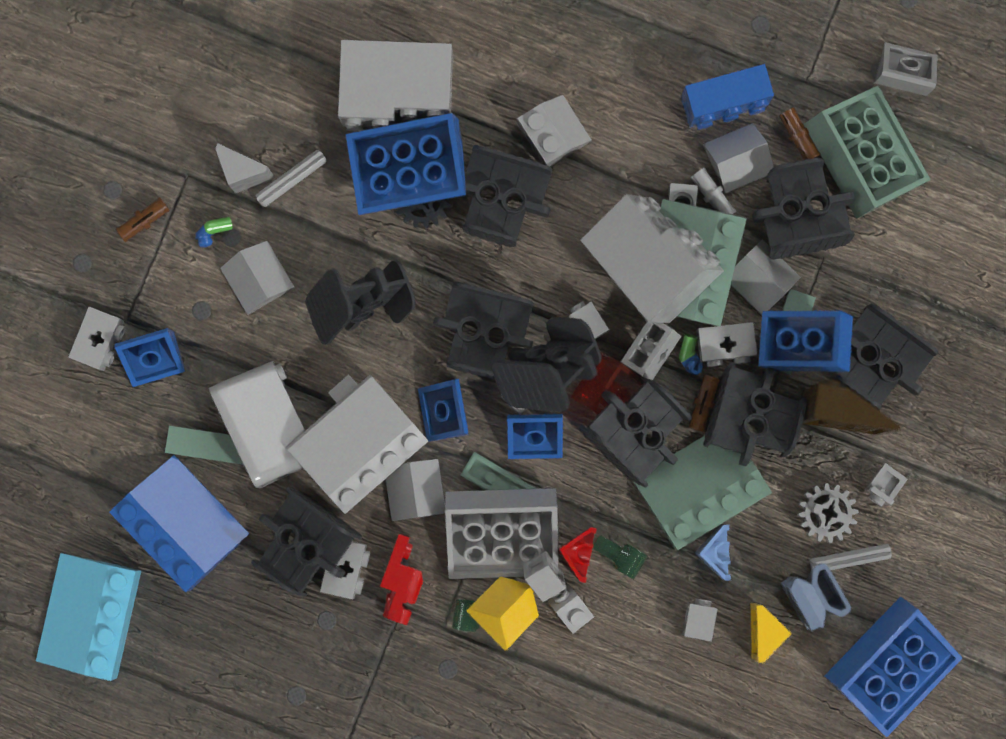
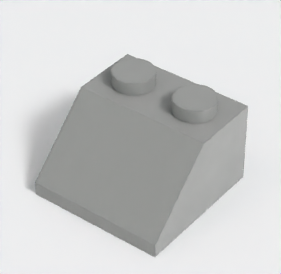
(553, 130)

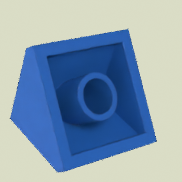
(150, 357)
(443, 410)
(535, 436)

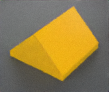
(505, 610)
(766, 633)

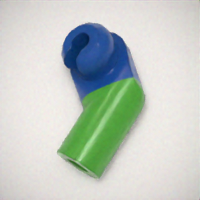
(211, 227)
(688, 355)

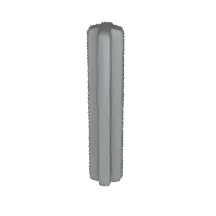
(291, 178)
(853, 557)

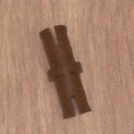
(799, 134)
(127, 231)
(699, 420)

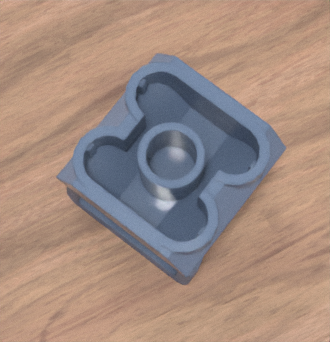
(816, 595)

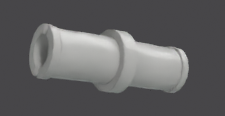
(712, 193)

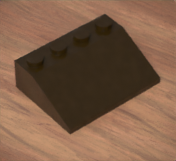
(844, 410)

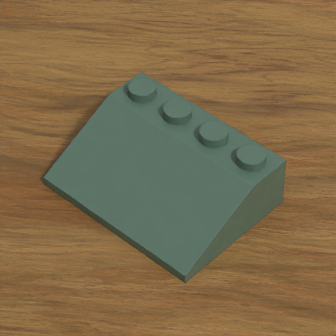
(867, 151)
(722, 236)
(701, 491)

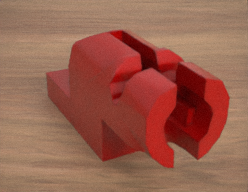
(402, 581)

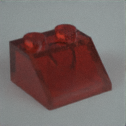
(611, 377)

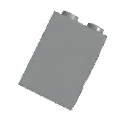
(393, 82)
(652, 258)

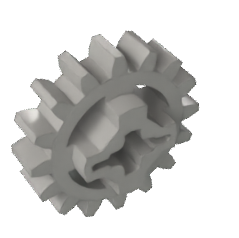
(831, 500)

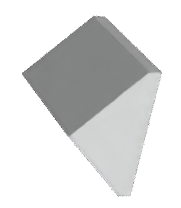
(907, 69)
(739, 157)
(242, 171)
(256, 276)
(761, 279)
(415, 490)

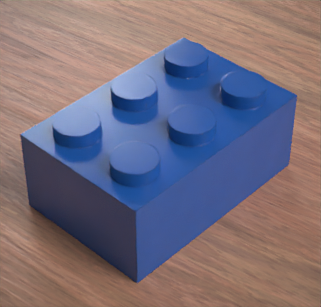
(727, 97)
(806, 341)

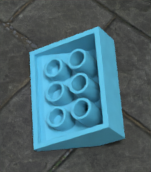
(88, 616)

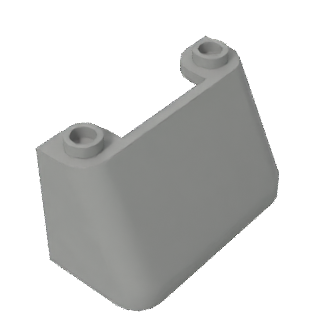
(260, 421)

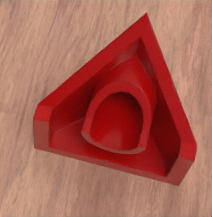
(578, 552)

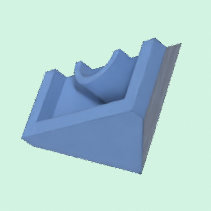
(715, 552)

